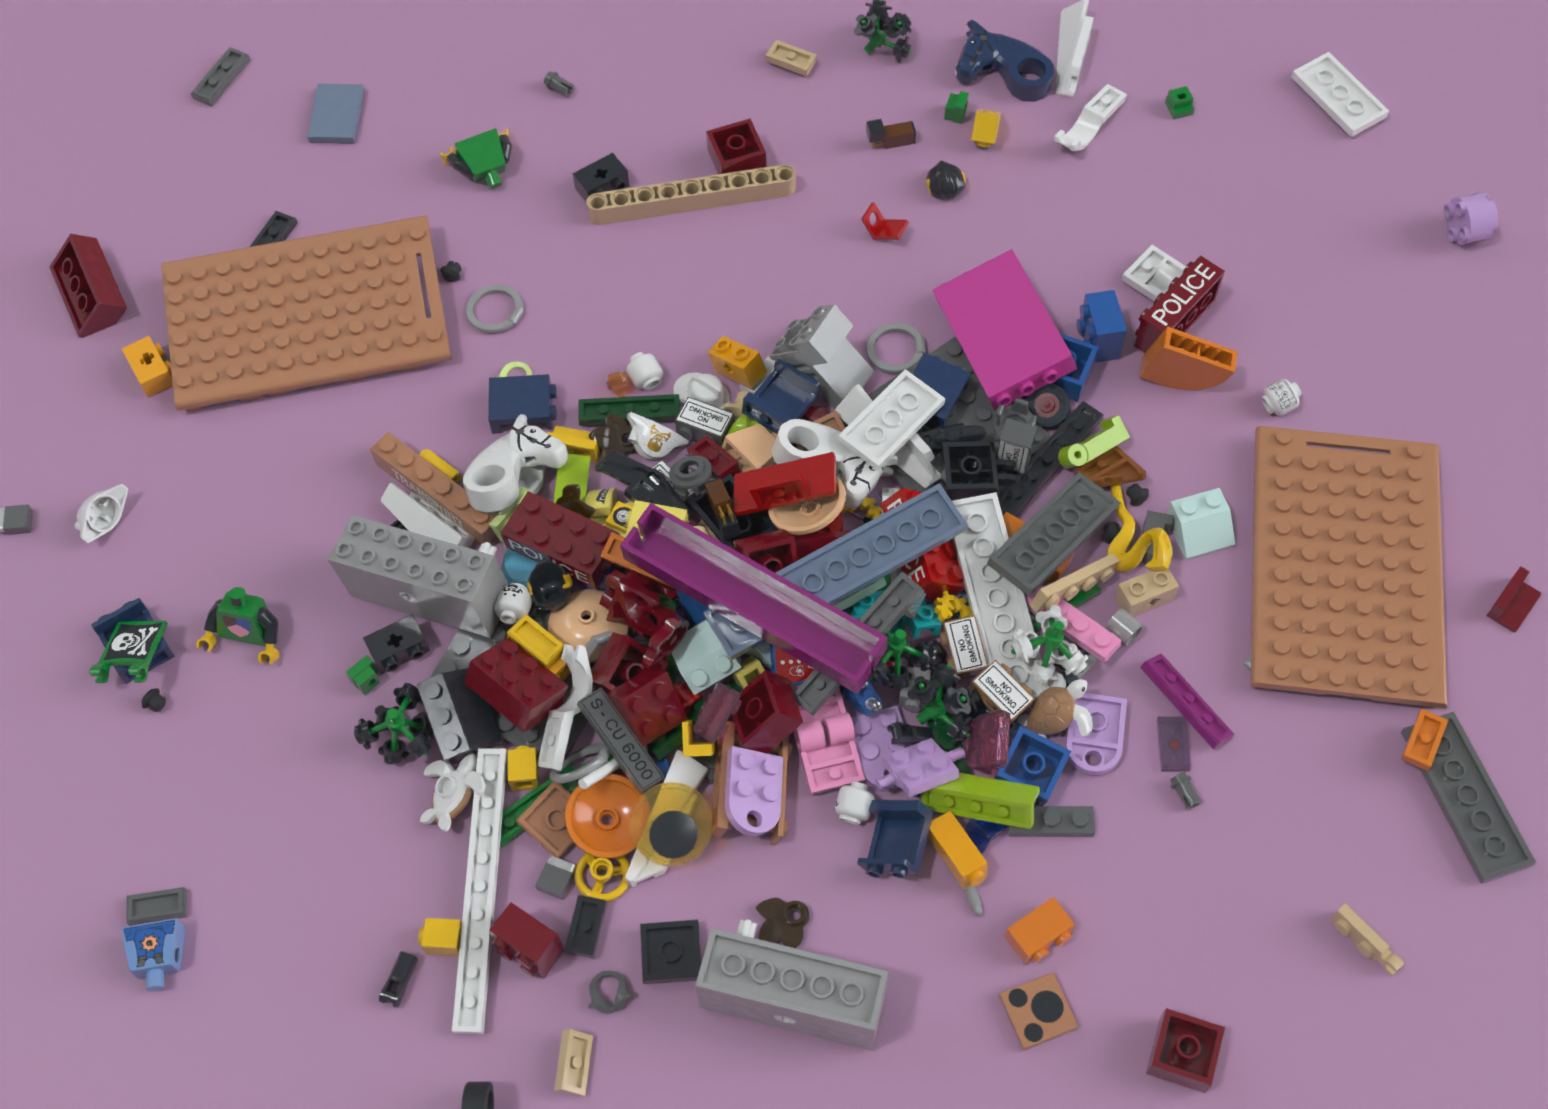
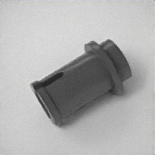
(559, 84)
(1185, 790)

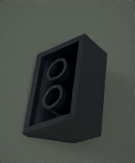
(749, 524)
(458, 716)

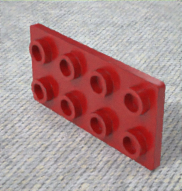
(784, 484)

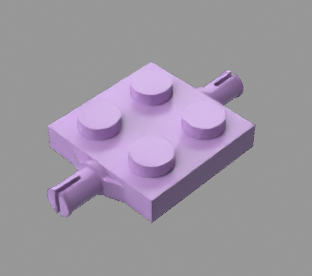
(920, 767)

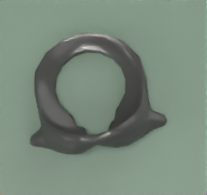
(597, 1000)

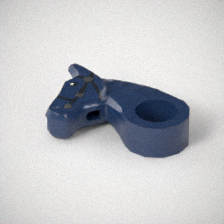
(1010, 57)

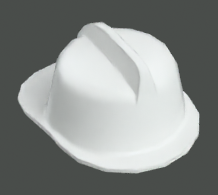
(702, 388)

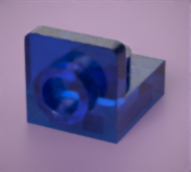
(983, 832)

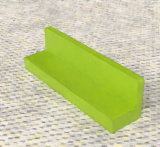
(573, 472)
(985, 800)

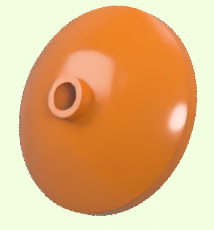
(609, 797)

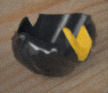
(945, 180)
(549, 585)

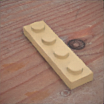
(1071, 584)

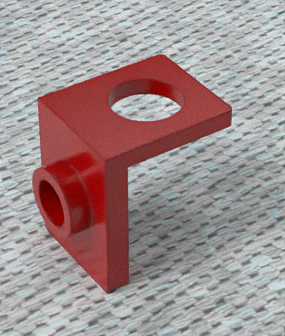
(883, 228)

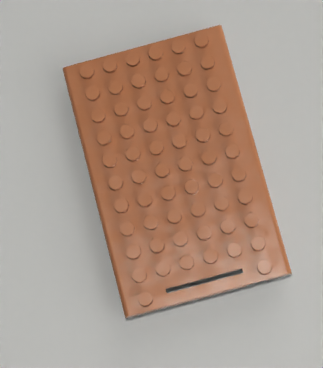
(302, 313)
(1348, 567)

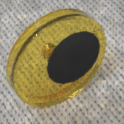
(671, 824)

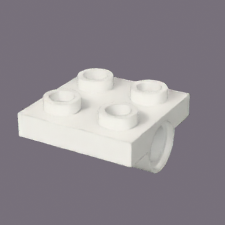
(1153, 272)

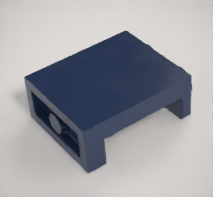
(945, 380)
(521, 395)
(781, 397)
(131, 611)
(897, 838)

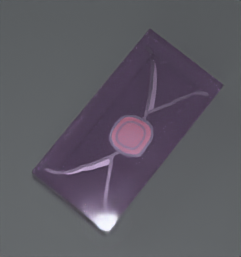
(1173, 744)

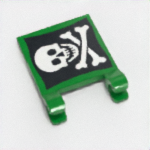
(130, 645)

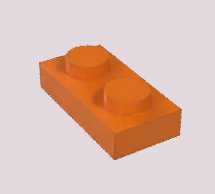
(1424, 739)

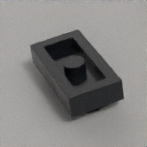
(585, 926)

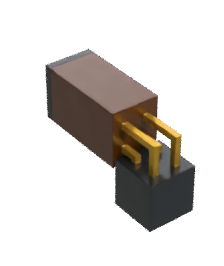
(891, 135)
(722, 508)

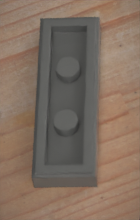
(220, 76)

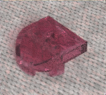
(716, 711)
(989, 742)

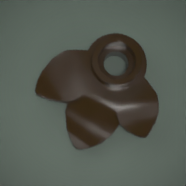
(611, 436)
(571, 500)
(778, 923)

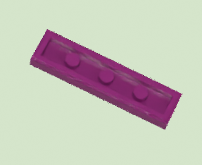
(1187, 701)

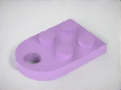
(1106, 734)
(874, 741)
(753, 789)

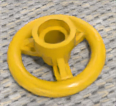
(595, 866)

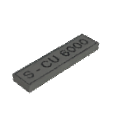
(620, 741)

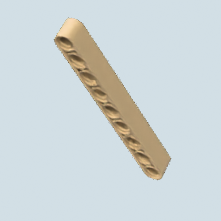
(691, 194)

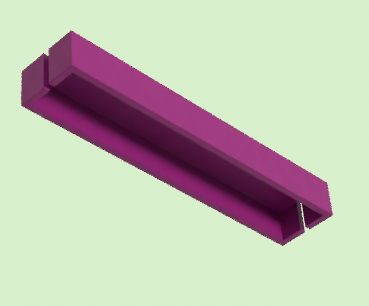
(754, 598)

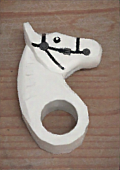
(854, 472)
(494, 474)

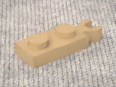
(1366, 939)

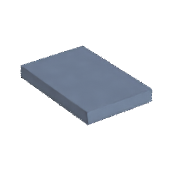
(336, 113)

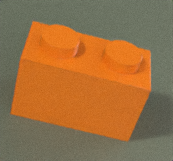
(1040, 931)

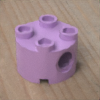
(1471, 218)

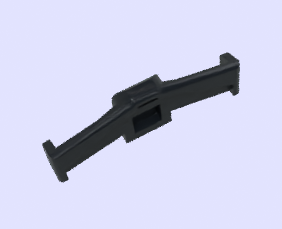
(644, 482)

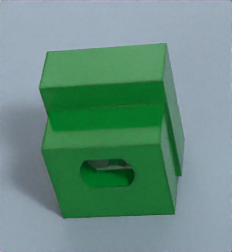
(1179, 102)
(956, 107)
(363, 675)

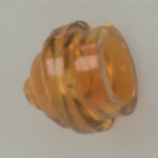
(619, 383)

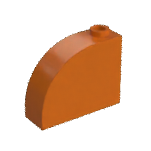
(1187, 362)

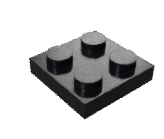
(670, 951)

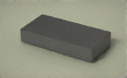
(156, 906)

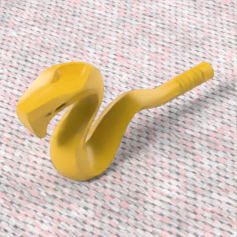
(1127, 561)

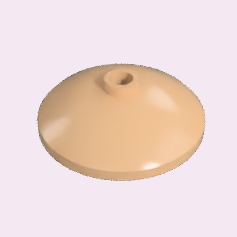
(809, 515)
(571, 629)

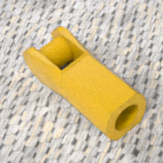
(441, 465)

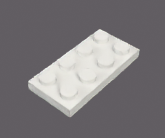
(1340, 94)
(891, 419)

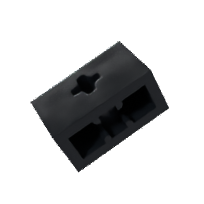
(601, 176)
(403, 633)

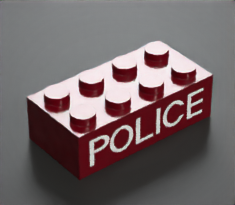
(1181, 303)
(562, 536)

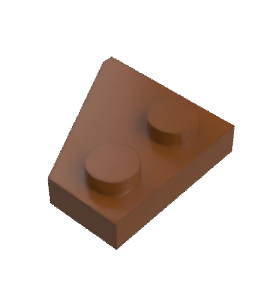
(1112, 468)

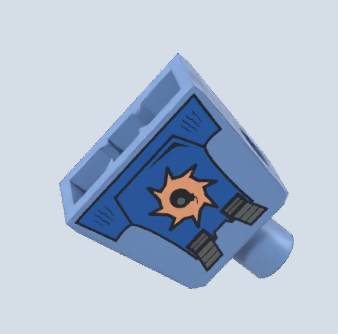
(154, 950)

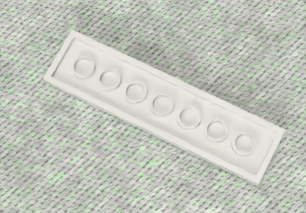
(992, 598)

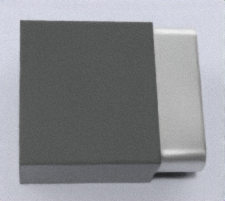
(16, 519)
(555, 877)

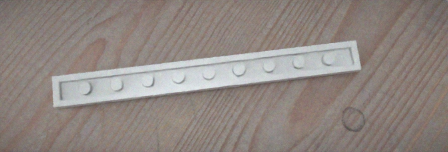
(480, 895)

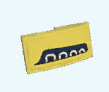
(602, 500)

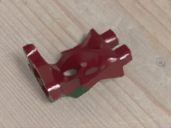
(633, 606)

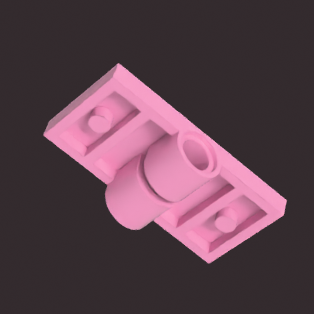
(828, 746)

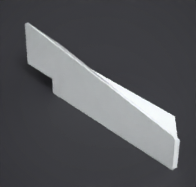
(1072, 46)
(913, 456)
(423, 517)
(683, 771)

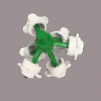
(1057, 651)

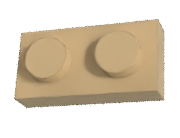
(791, 58)
(573, 1062)

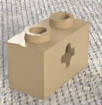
(1146, 592)

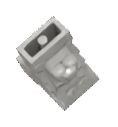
(821, 350)

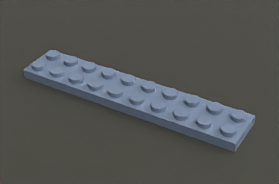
(859, 558)

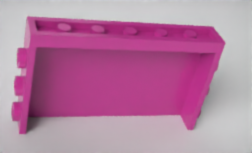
(1004, 329)

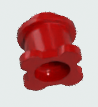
(686, 696)

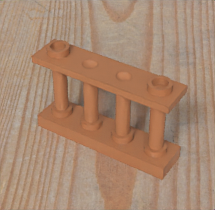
(719, 816)

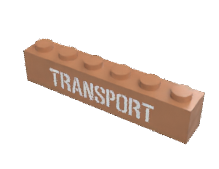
(433, 486)

